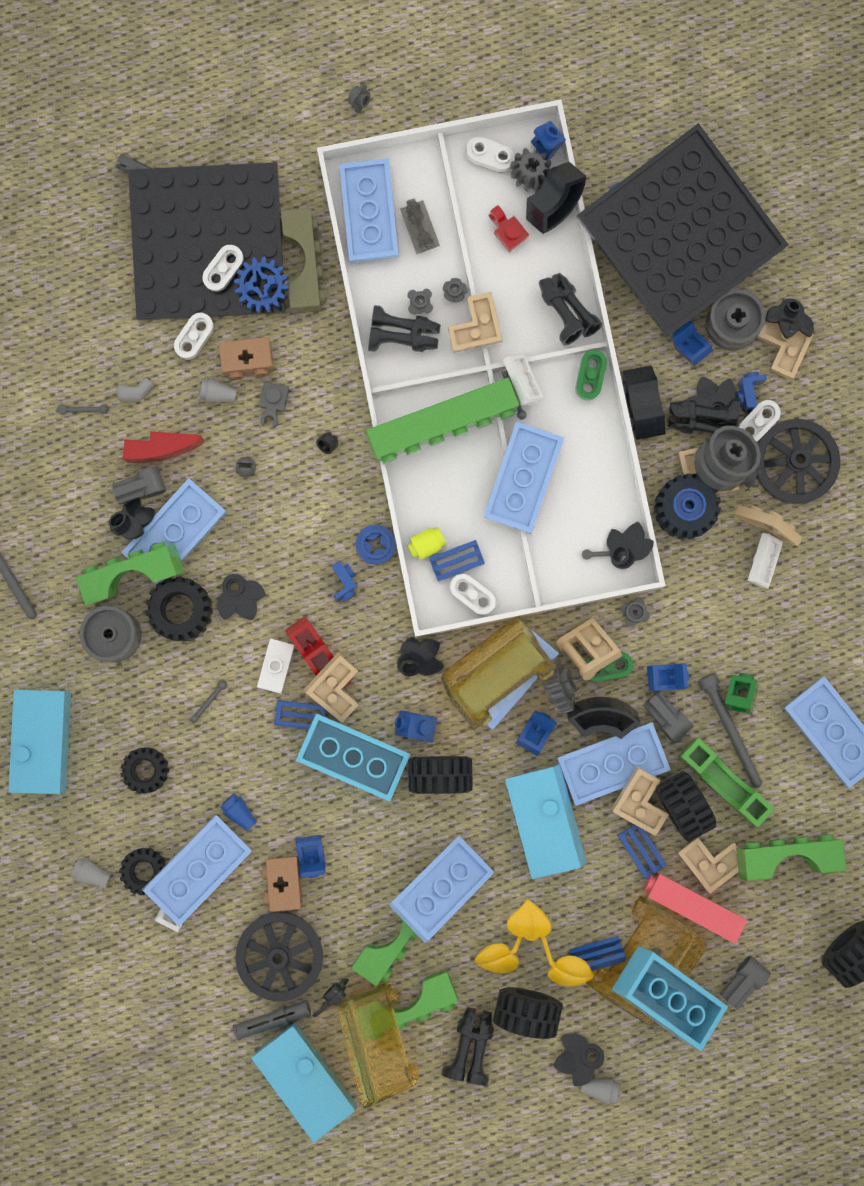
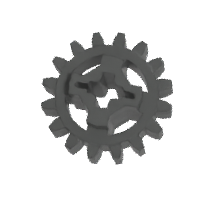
(560, 688)

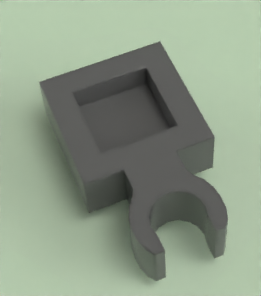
(273, 399)

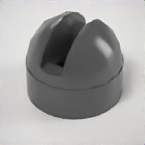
(245, 472)

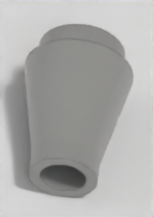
(216, 391)
(89, 873)
(602, 1089)

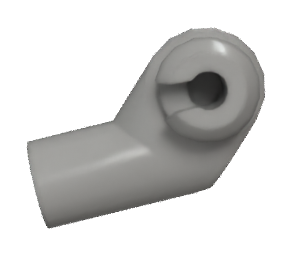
(134, 394)

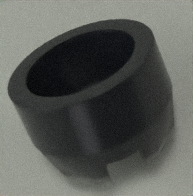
(327, 442)

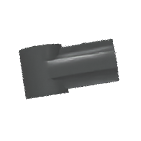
(145, 484)
(672, 721)
(749, 977)

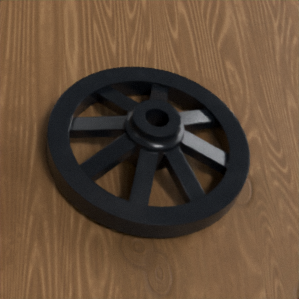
(793, 466)
(282, 949)

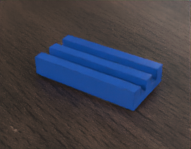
(436, 568)
(279, 713)
(653, 868)
(596, 951)

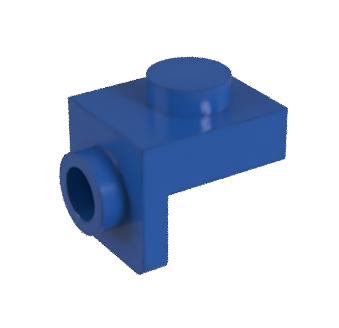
(547, 139)
(691, 343)
(746, 390)
(345, 574)
(668, 677)
(415, 726)
(536, 732)
(311, 856)

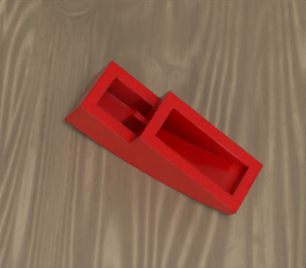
(160, 447)
(310, 645)

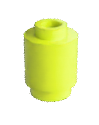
(426, 543)

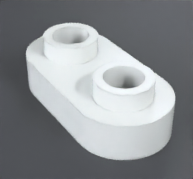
(489, 156)
(221, 267)
(192, 336)
(756, 420)
(473, 594)

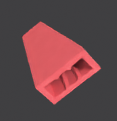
(695, 907)

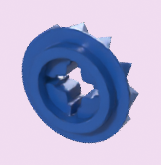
(372, 533)

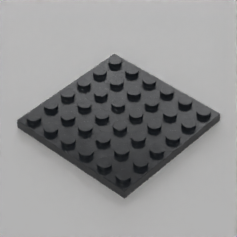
(182, 224)
(682, 230)

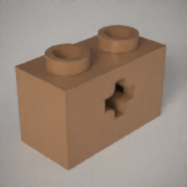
(234, 352)
(291, 896)

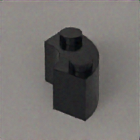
(555, 197)
(643, 402)
(603, 715)

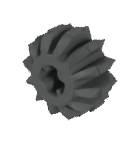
(532, 160)

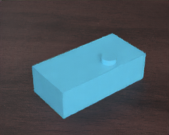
(39, 742)
(353, 757)
(546, 821)
(669, 998)
(304, 1082)

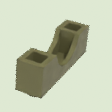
(304, 291)

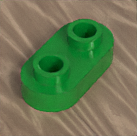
(591, 376)
(611, 672)

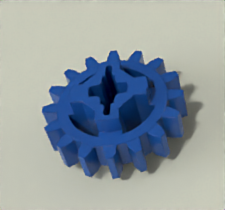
(272, 282)

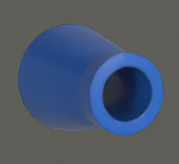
(237, 811)

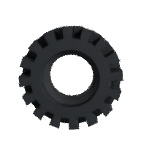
(129, 770)
(129, 863)

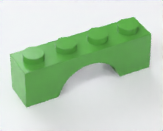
(103, 583)
(725, 783)
(760, 862)
(375, 961)
(436, 994)

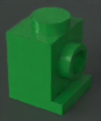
(740, 683)

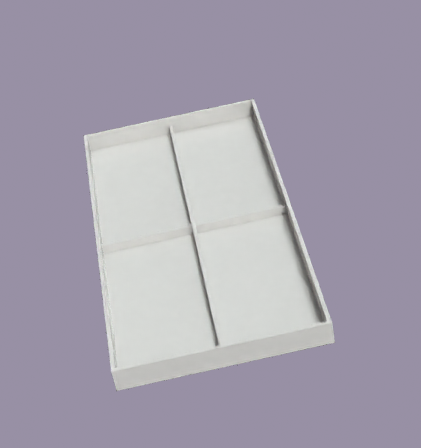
(449, 484)

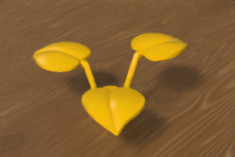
(532, 924)

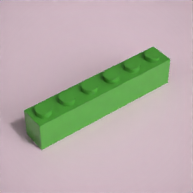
(442, 420)

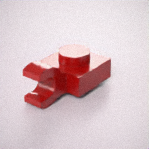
(509, 231)

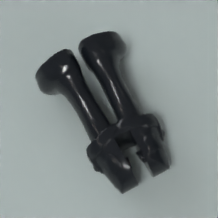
(558, 291)
(413, 339)
(686, 415)
(467, 1034)

